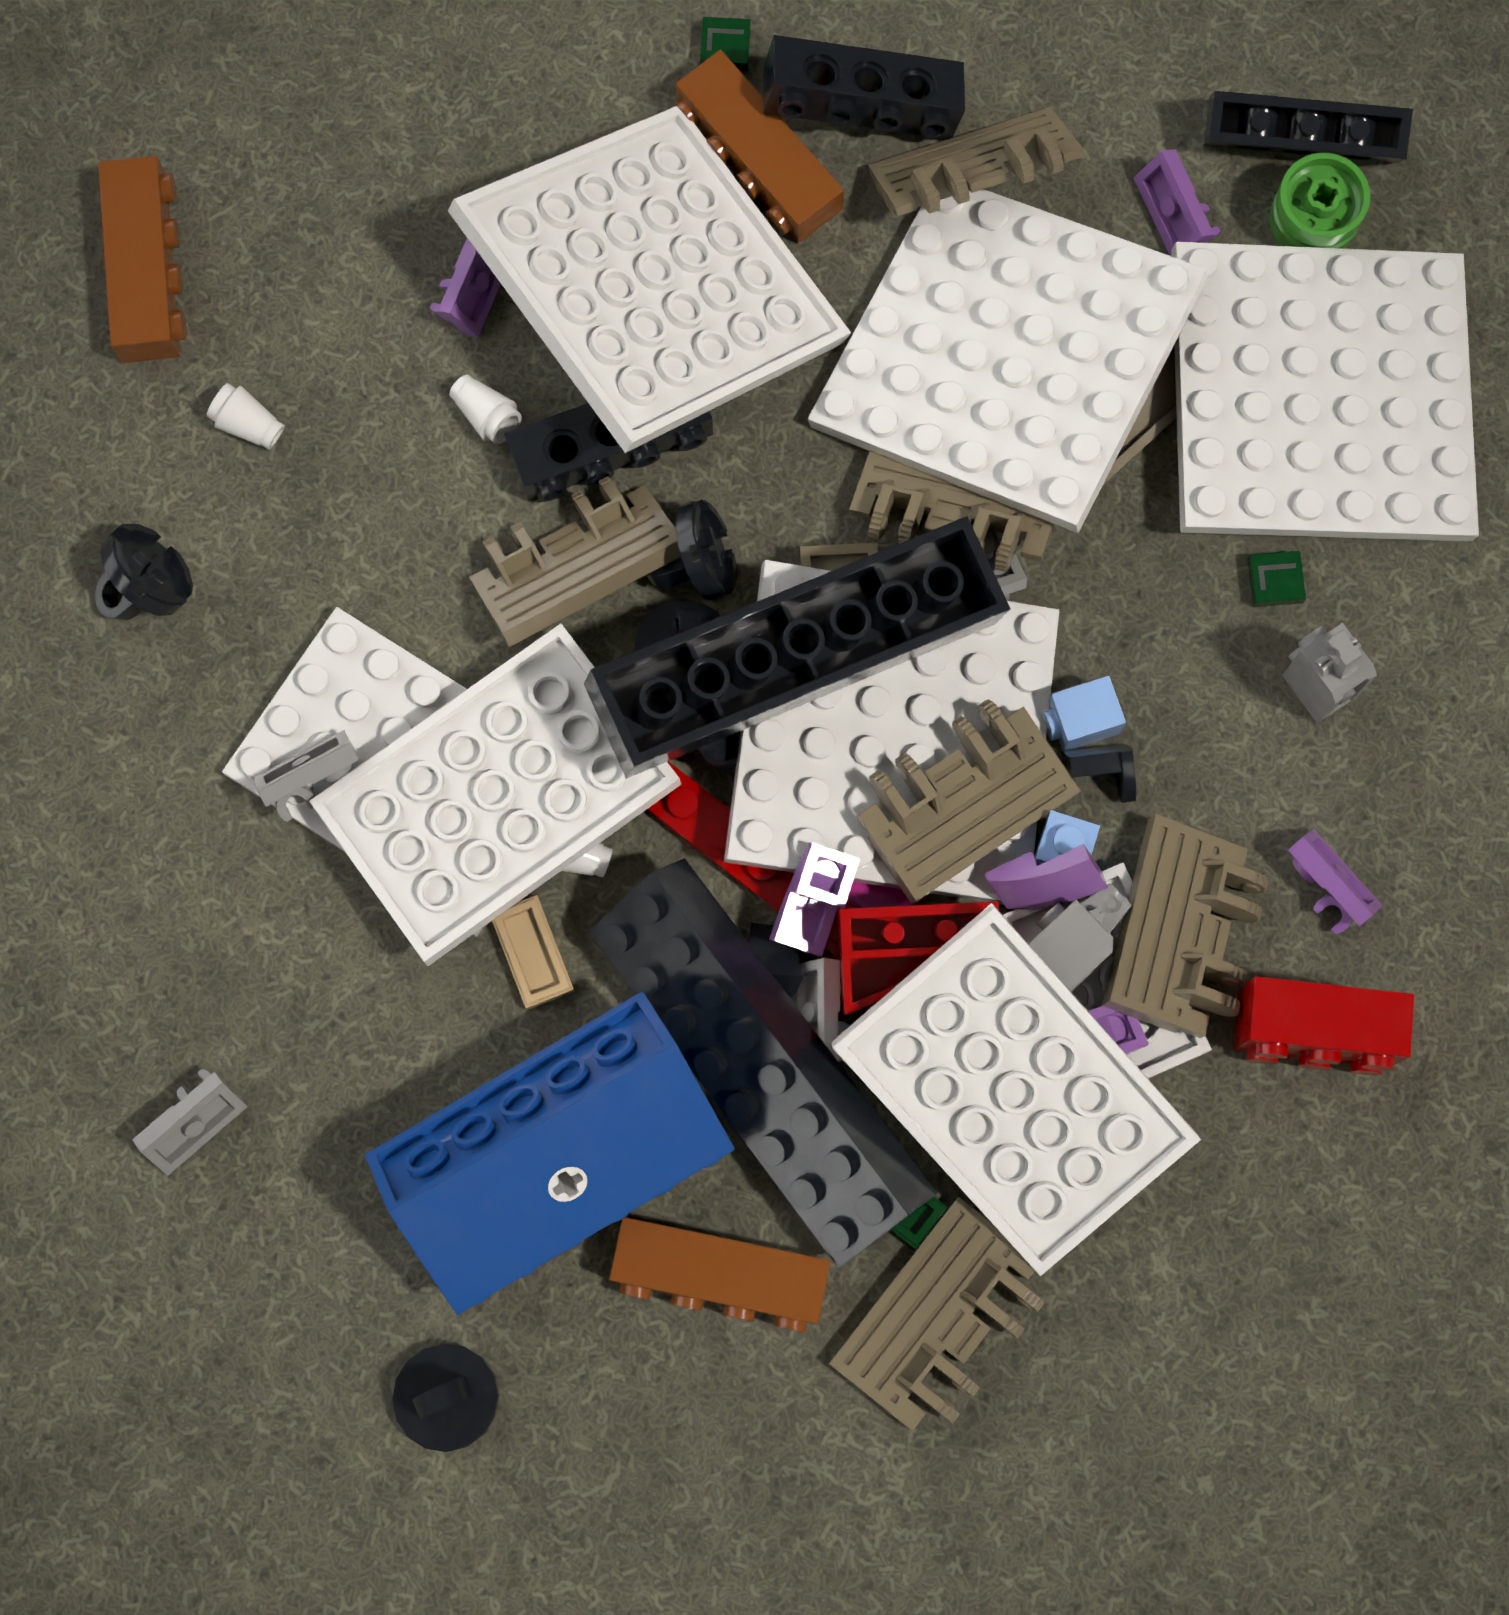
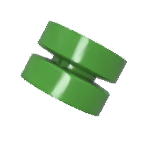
(1320, 203)

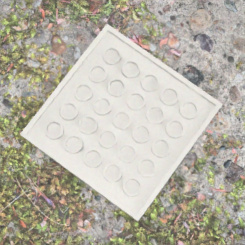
(649, 275)
(1009, 353)
(1326, 394)
(811, 766)

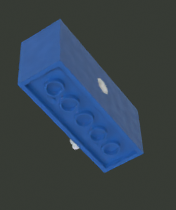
(548, 1153)

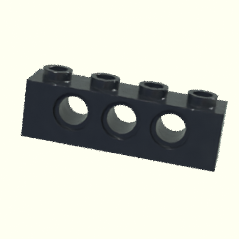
(863, 87)
(1308, 126)
(580, 430)

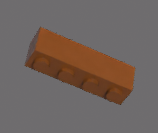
(759, 148)
(140, 259)
(719, 1271)

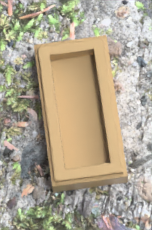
(532, 953)

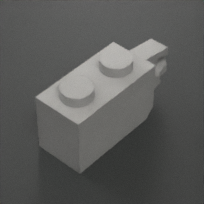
(1328, 671)
(1079, 937)

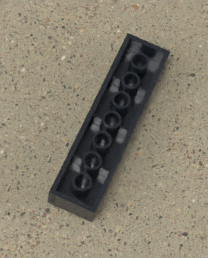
(795, 646)
(762, 1062)

